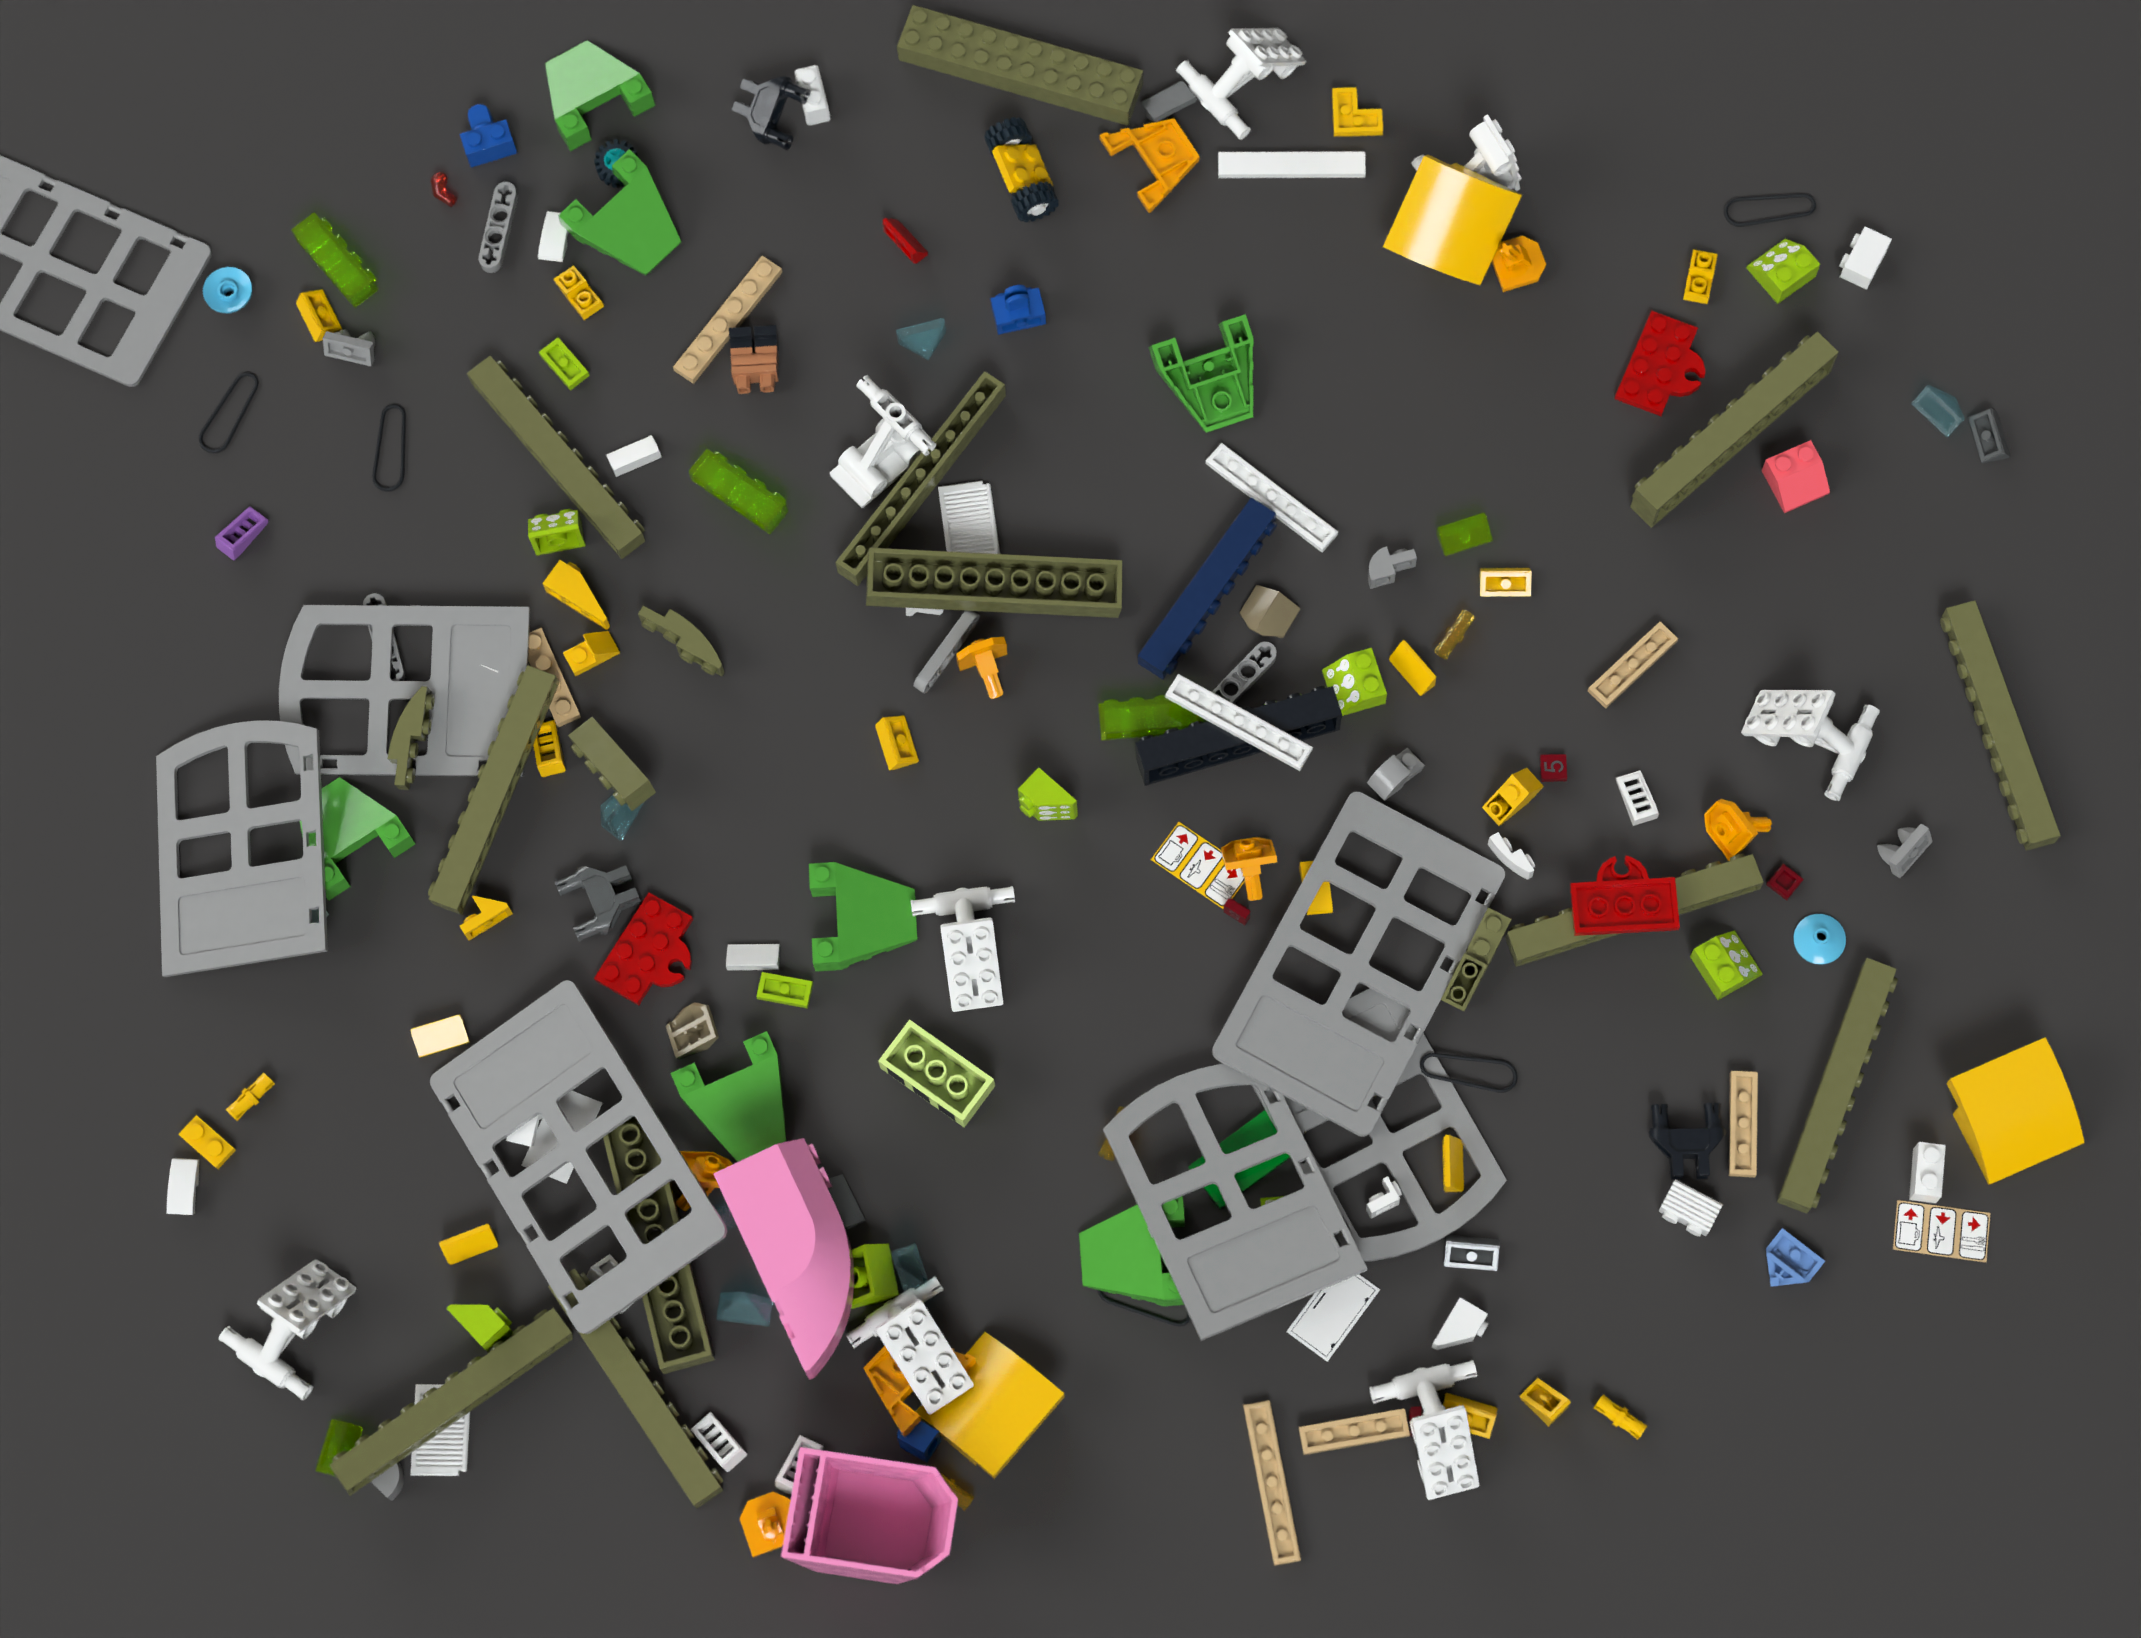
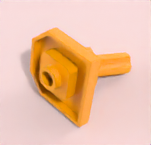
(1518, 263)
(982, 655)
(1733, 828)
(1248, 856)
(703, 1166)
(765, 1522)

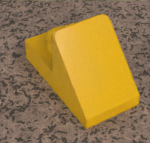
(592, 652)
(491, 914)

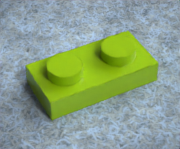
(564, 363)
(784, 990)

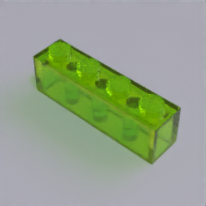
(334, 259)
(739, 491)
(1142, 717)

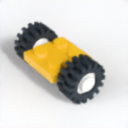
(1022, 169)

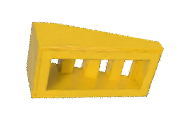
(552, 763)

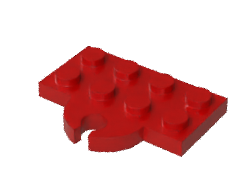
(1661, 365)
(1624, 902)
(647, 951)

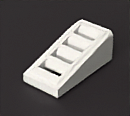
(1643, 816)
(729, 1455)
(781, 1482)

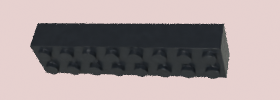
(1208, 745)

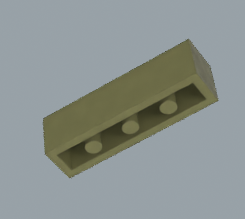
(611, 763)

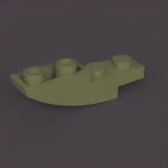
(691, 642)
(411, 727)
(1476, 959)

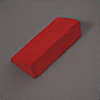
(904, 240)

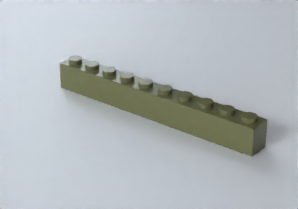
(556, 457)
(922, 476)
(2000, 726)
(493, 790)
(1693, 889)
(1836, 1086)
(450, 1401)
(648, 1406)

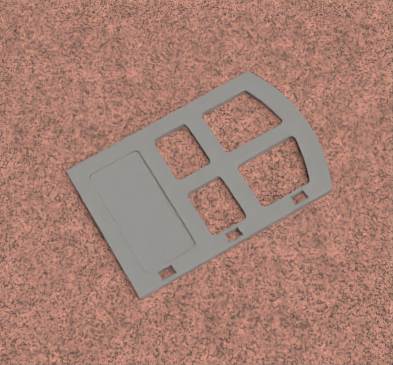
(466, 695)
(248, 910)
(1386, 1020)
(1259, 1254)

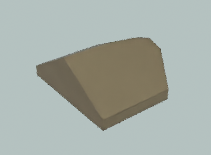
(1269, 612)
(692, 1030)

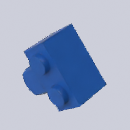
(487, 139)
(1018, 309)

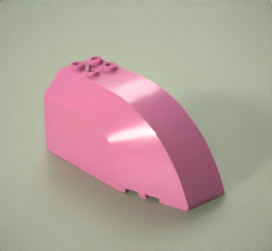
(795, 1244)

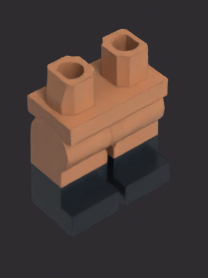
(758, 366)

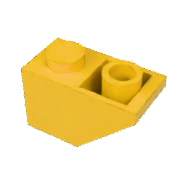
(1512, 796)

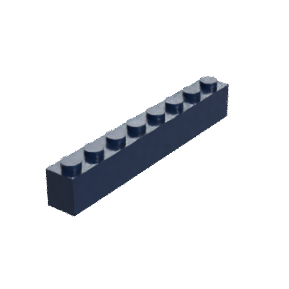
(1207, 588)

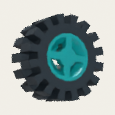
(607, 157)

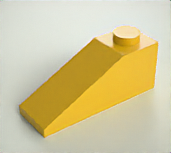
(569, 587)

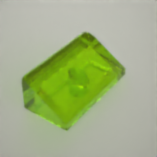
(1464, 534)
(339, 1437)

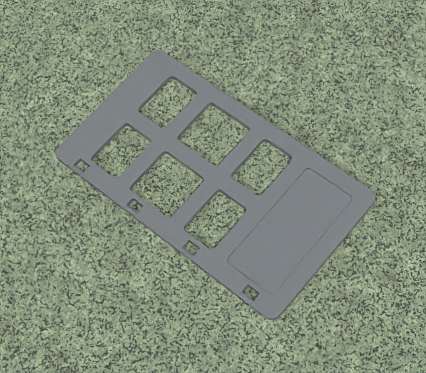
(153, 311)
(1310, 1047)
(525, 1073)

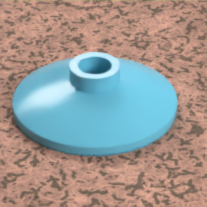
(223, 281)
(1812, 948)

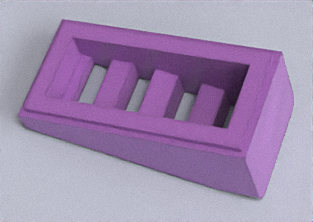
(237, 546)

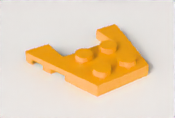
(1164, 152)
(894, 1387)

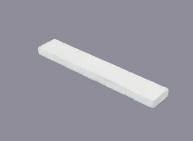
(1291, 164)
(1272, 496)
(1239, 722)

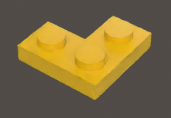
(1349, 119)

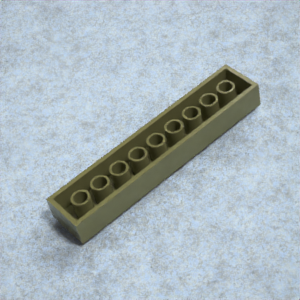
(1020, 65)
(1733, 429)
(994, 582)
(675, 1304)

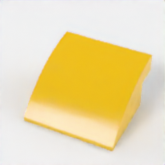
(1452, 220)
(2016, 1111)
(1000, 1409)

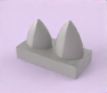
(344, 347)
(1913, 842)

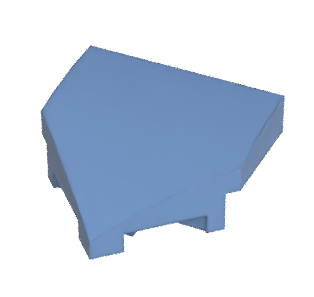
(1790, 1260)

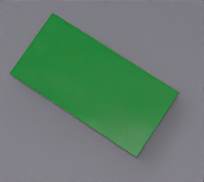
(1252, 1132)

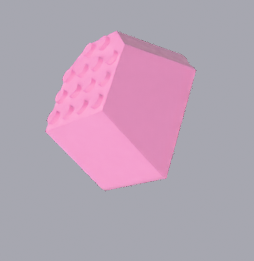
(868, 1517)

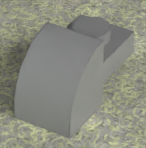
(1383, 566)
(1395, 773)
(390, 1481)

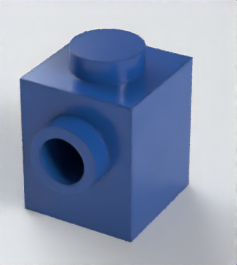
(920, 1441)

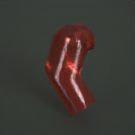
(439, 190)

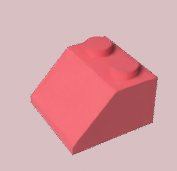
(1796, 476)

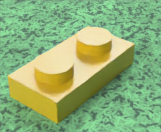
(207, 1142)

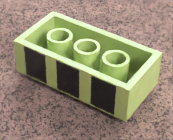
(936, 1073)

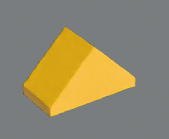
(1545, 1401)

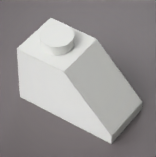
(1461, 1326)

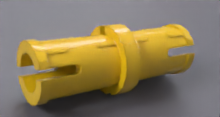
(250, 1096)
(1620, 1416)

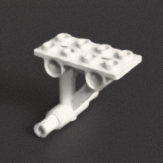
(1257, 54)
(1493, 155)
(886, 454)
(1805, 720)
(969, 944)
(295, 1311)
(917, 1346)
(1441, 1433)

